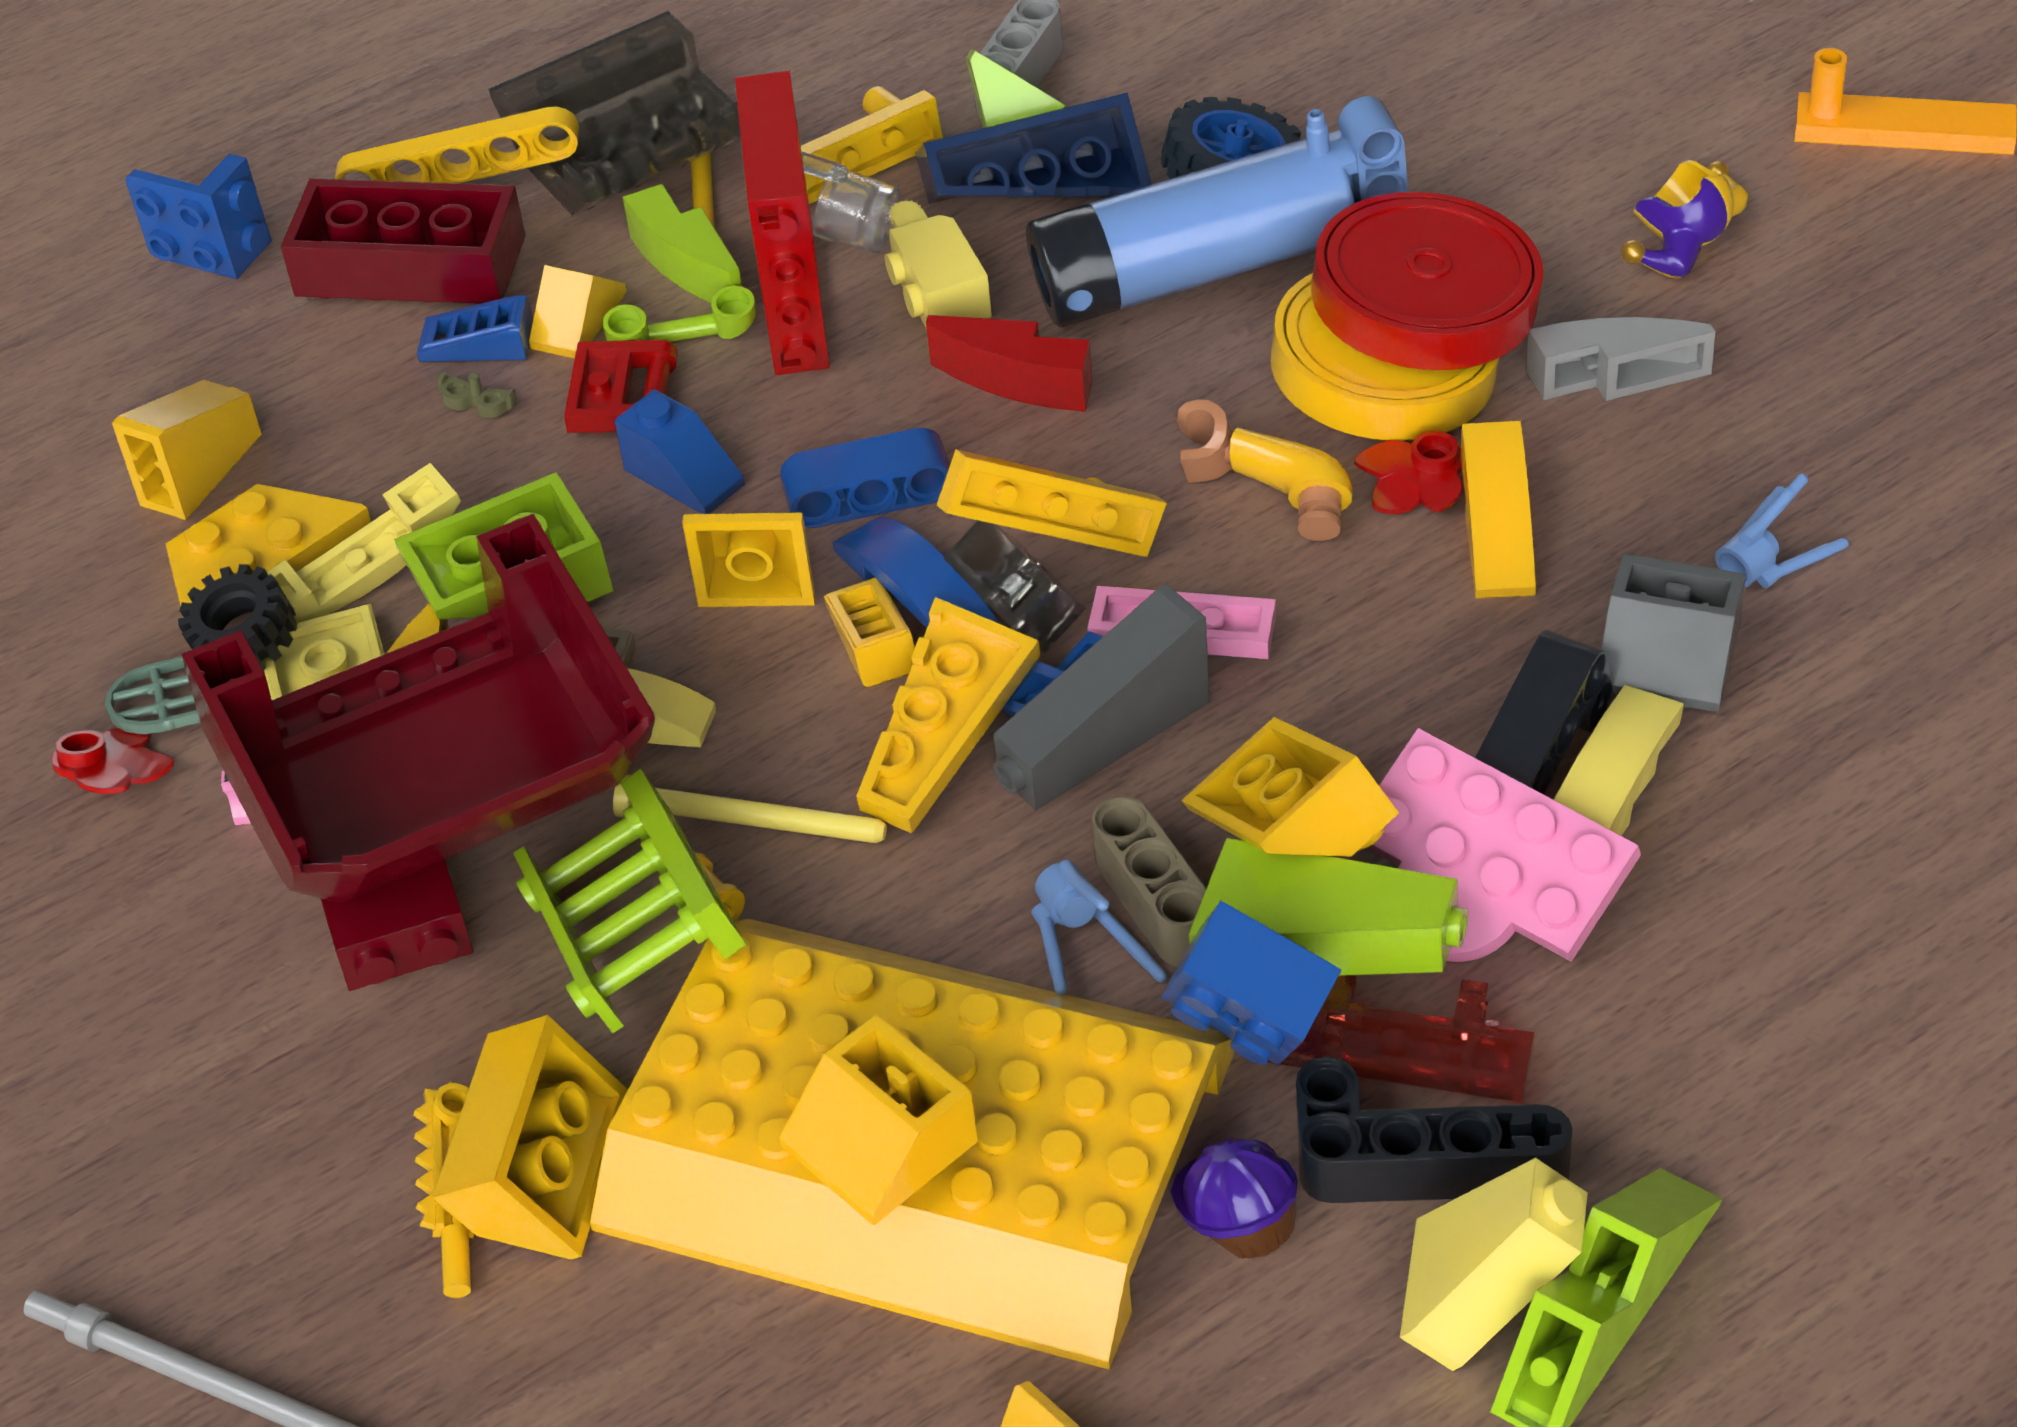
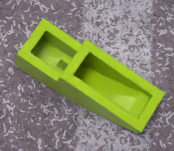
(680, 244)

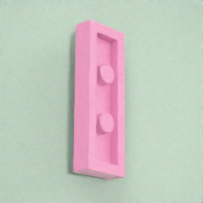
(1233, 623)

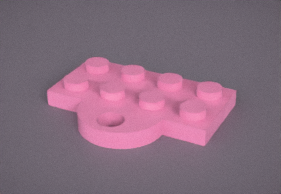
(1514, 851)

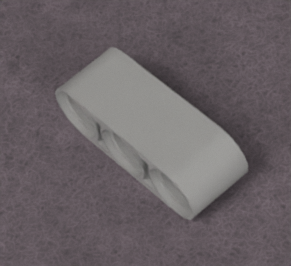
(1027, 40)

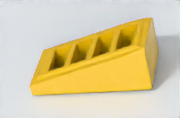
(873, 637)

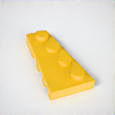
(951, 697)

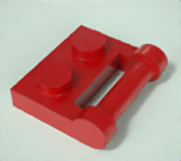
(604, 377)

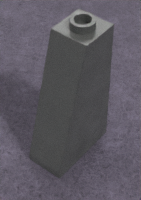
(1108, 701)

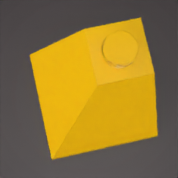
(749, 559)

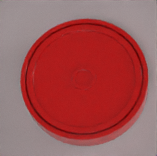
(1426, 280)

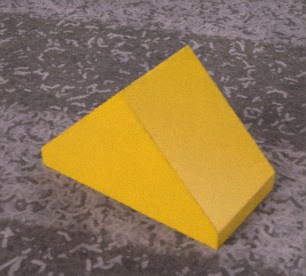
(571, 309)

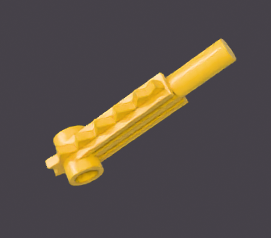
(441, 1116)

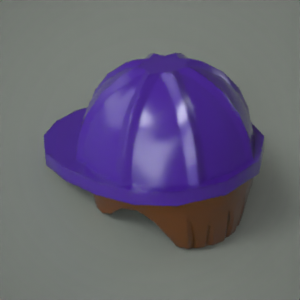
(1238, 1196)

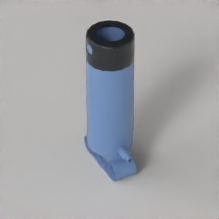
(1214, 218)

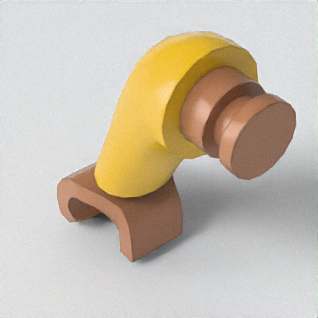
(1308, 475)

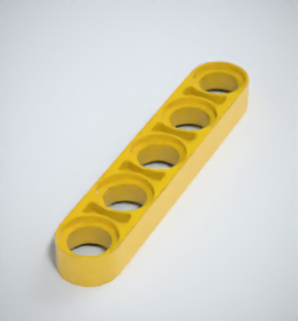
(476, 142)

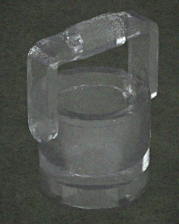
(851, 205)

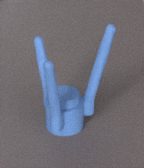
(1755, 548)
(1073, 902)

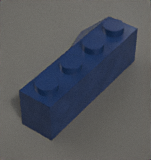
(1054, 154)

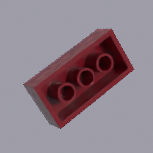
(404, 241)

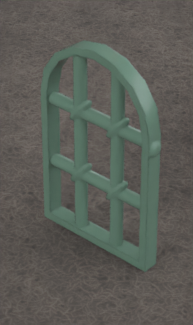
(164, 723)

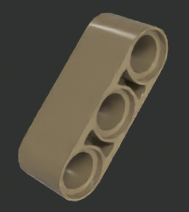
(1147, 874)

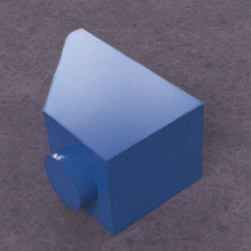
(676, 453)

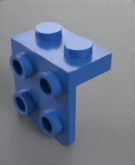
(202, 225)

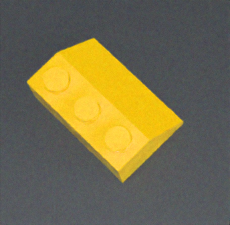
(1294, 795)
(530, 1140)

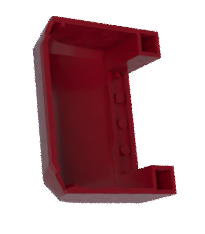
(432, 738)

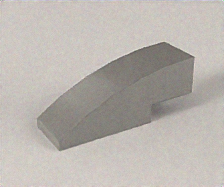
(1617, 355)

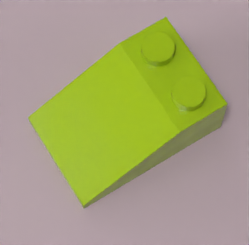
(447, 555)

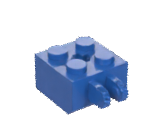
(1249, 985)

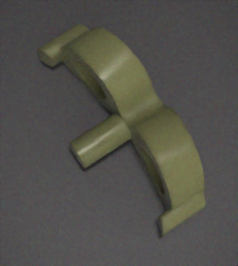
(462, 395)

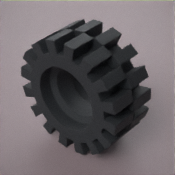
(235, 595)

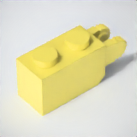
(935, 265)

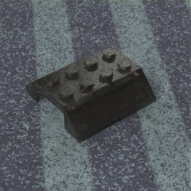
(636, 106)

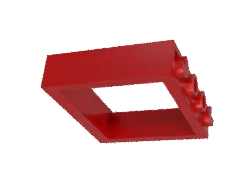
(781, 222)

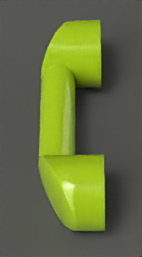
(730, 317)

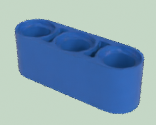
(865, 477)

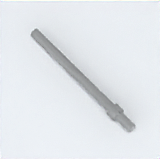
(95, 1329)

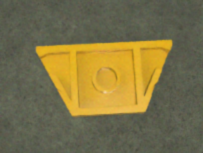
(261, 531)

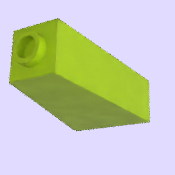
(1341, 908)

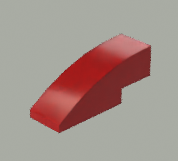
(1012, 360)

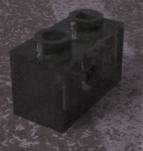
(1014, 583)

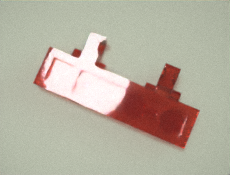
(1421, 1050)

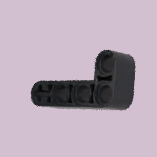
(1555, 693)
(1429, 1139)

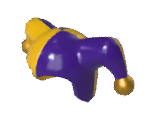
(1686, 215)

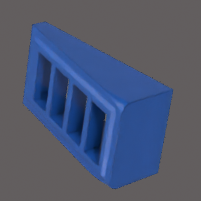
(485, 332)

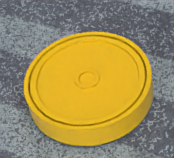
(1361, 392)

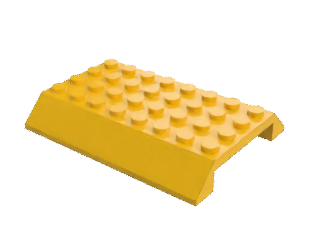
(1011, 1239)

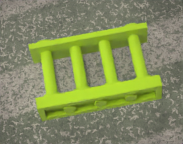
(682, 884)

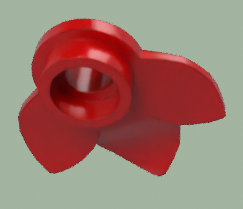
(1414, 473)
(108, 760)

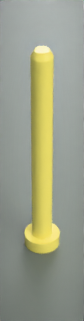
(763, 815)

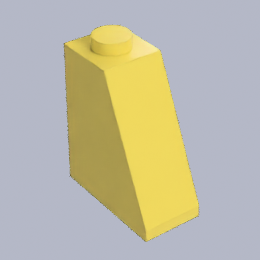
(1487, 1257)

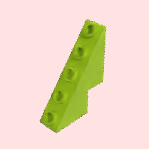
(1594, 1307)

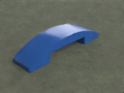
(907, 568)

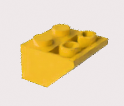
(879, 1120)

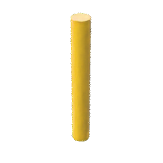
(703, 186)

